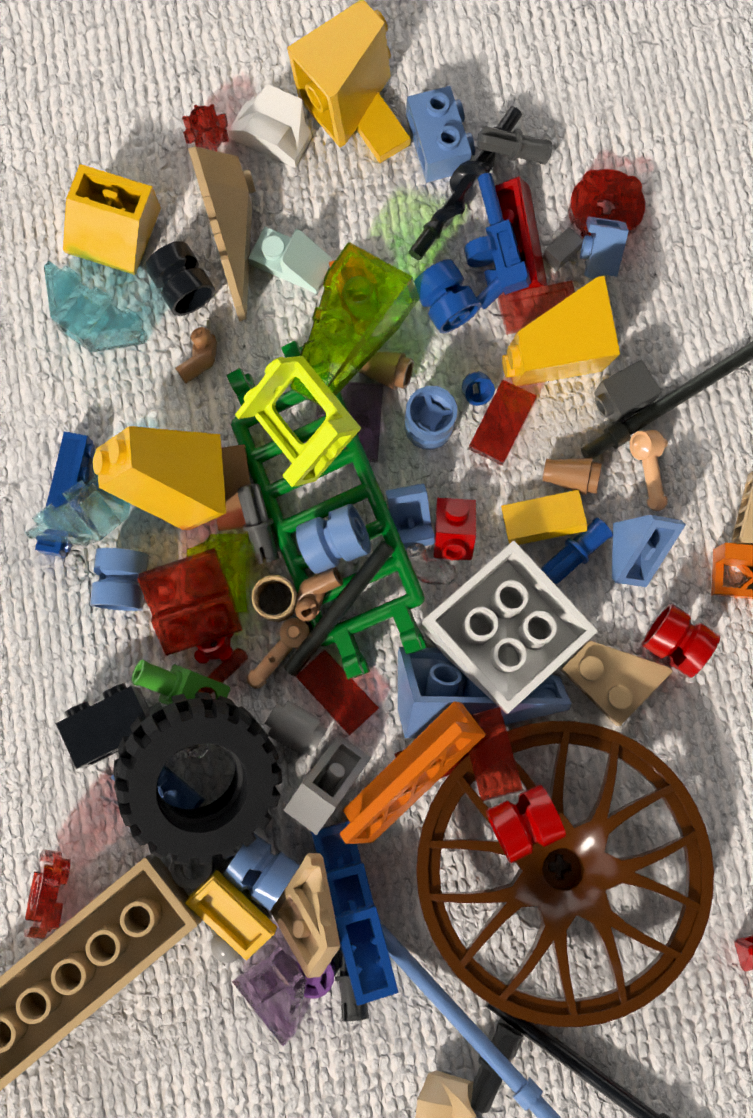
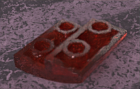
(190, 602)

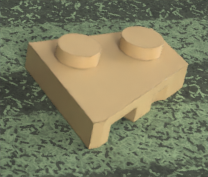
(614, 679)
(308, 917)

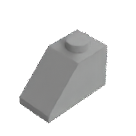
(327, 784)

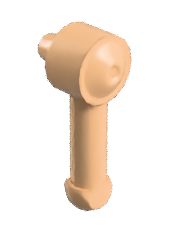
(647, 447)
(292, 635)

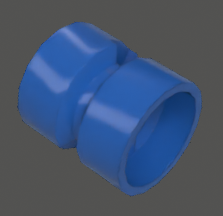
(448, 300)

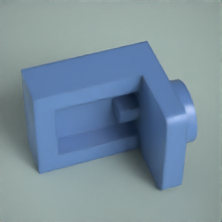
(411, 514)

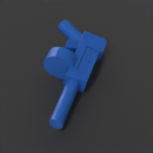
(498, 248)

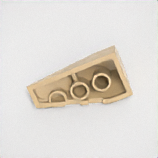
(229, 209)

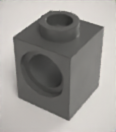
(626, 392)

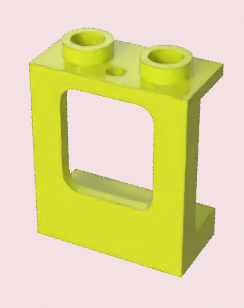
(328, 441)

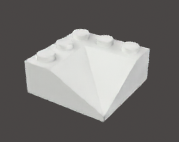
(508, 627)

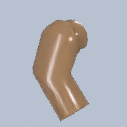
(202, 355)
(313, 592)

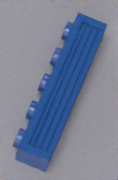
(69, 469)

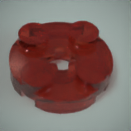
(611, 186)
(43, 894)

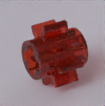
(205, 127)

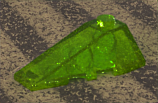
(356, 316)

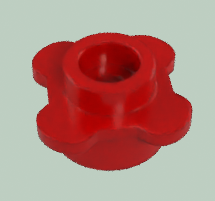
(220, 651)

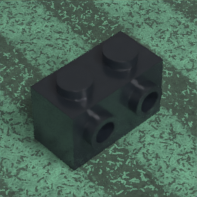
(97, 730)

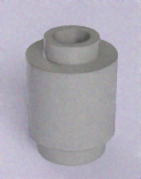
(295, 728)

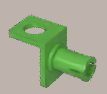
(174, 682)

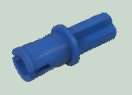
(577, 551)

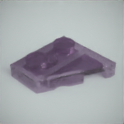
(275, 992)

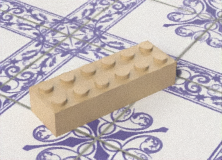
(89, 962)

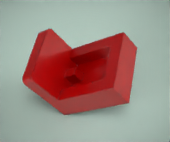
(455, 529)

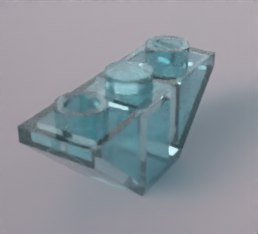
(89, 314)
(82, 518)

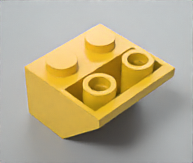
(109, 219)

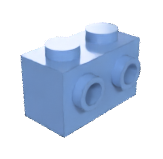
(438, 132)

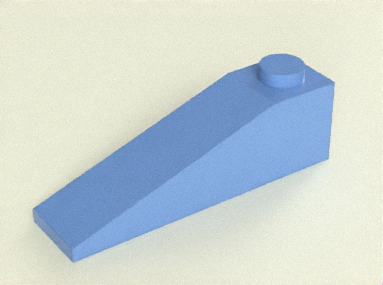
(432, 683)

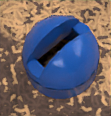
(485, 387)

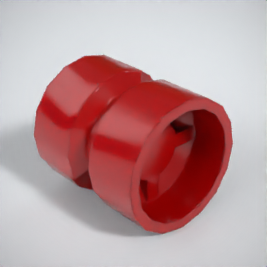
(679, 639)
(526, 823)

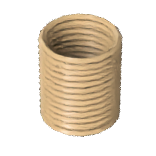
(264, 582)

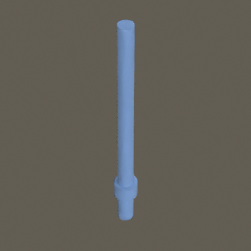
(525, 1091)

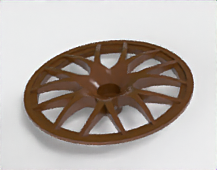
(580, 887)

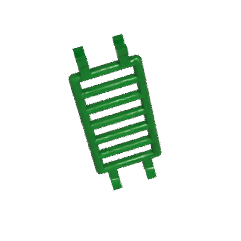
(399, 608)

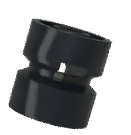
(182, 282)

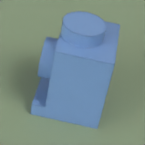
(604, 247)

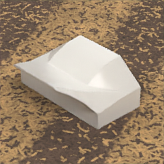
(273, 125)

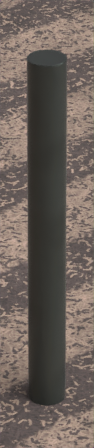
(339, 608)

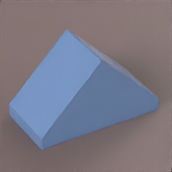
(641, 547)

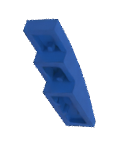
(355, 917)

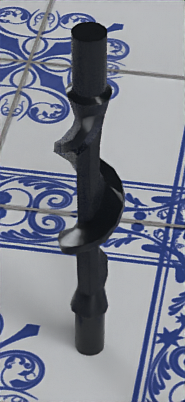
(459, 184)

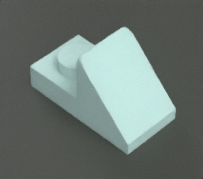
(291, 258)

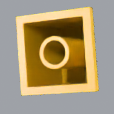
(342, 68)
(566, 340)
(165, 473)

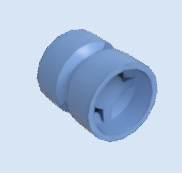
(430, 417)
(328, 541)
(118, 579)
(265, 885)

